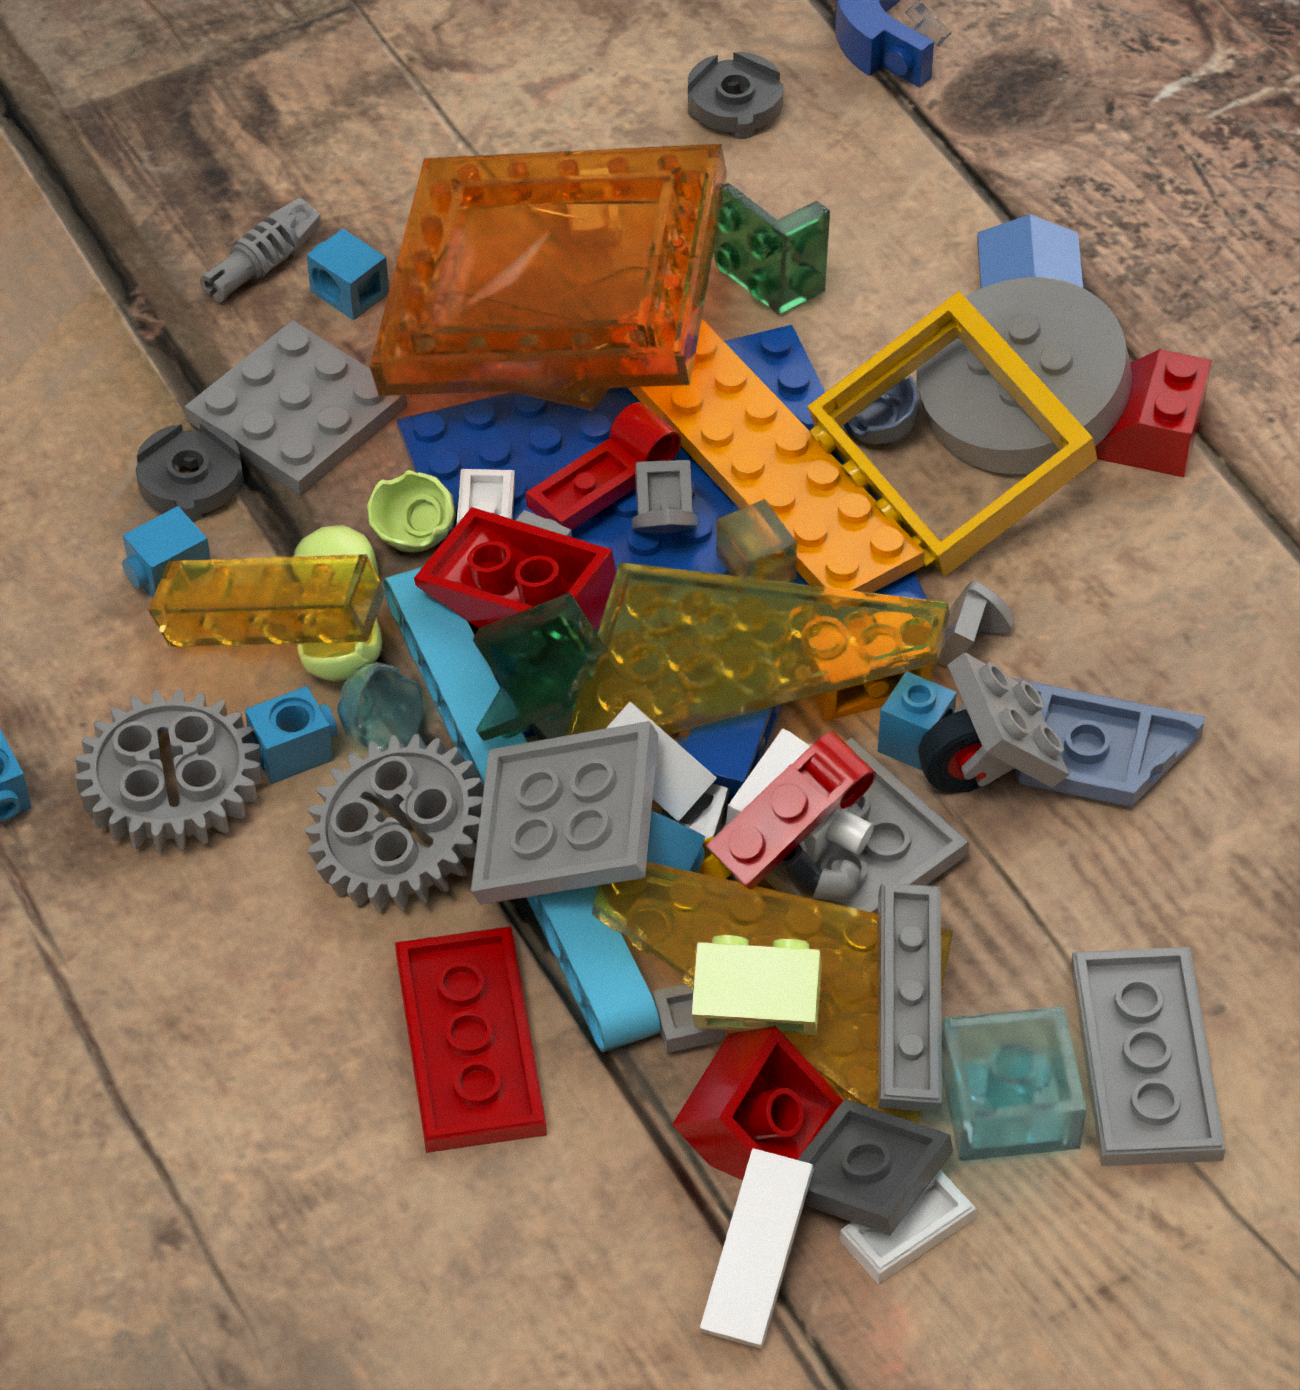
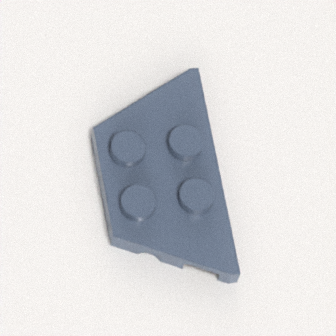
(1113, 744)

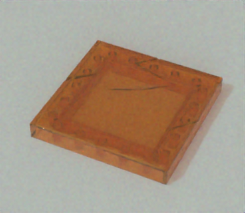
(552, 271)

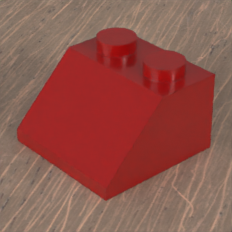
(1160, 413)
(755, 1097)

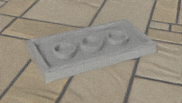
(1146, 1057)

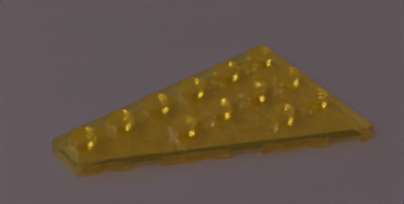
(728, 645)
(680, 907)

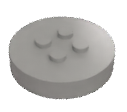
(1063, 339)

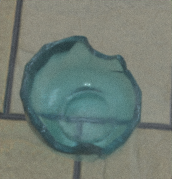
(380, 704)

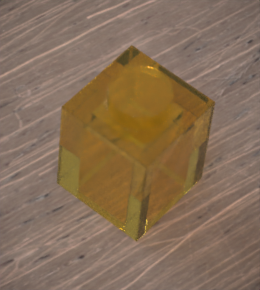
(756, 544)

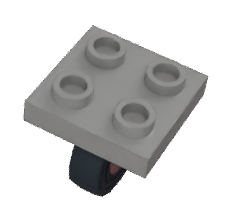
(990, 732)

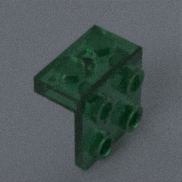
(773, 258)
(541, 662)

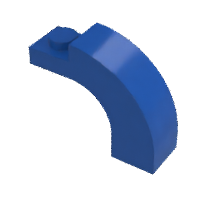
(877, 40)

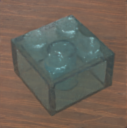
(1012, 1083)

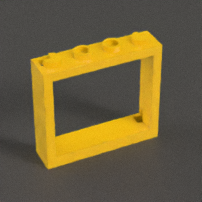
(899, 359)

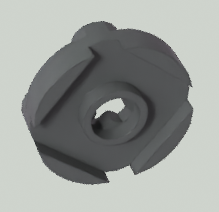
(737, 114)
(196, 492)

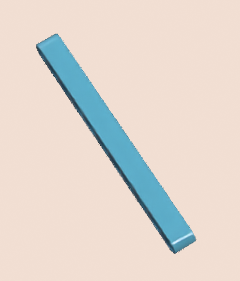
(462, 688)

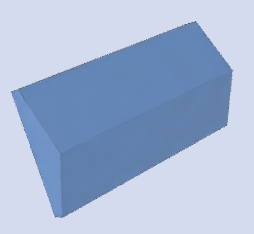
(1028, 249)

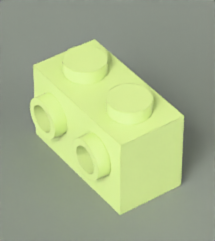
(757, 985)

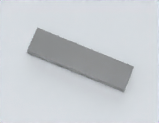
(909, 997)

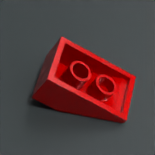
(505, 566)

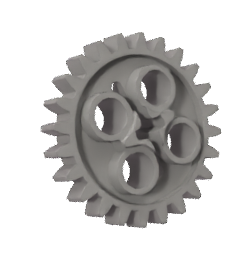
(125, 778)
(362, 860)

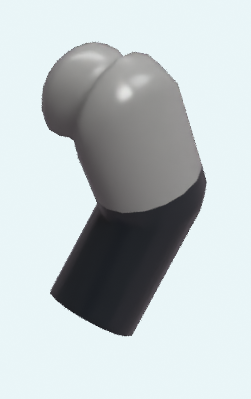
(817, 883)

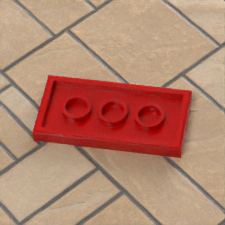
(469, 1039)

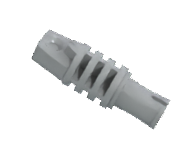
(262, 248)

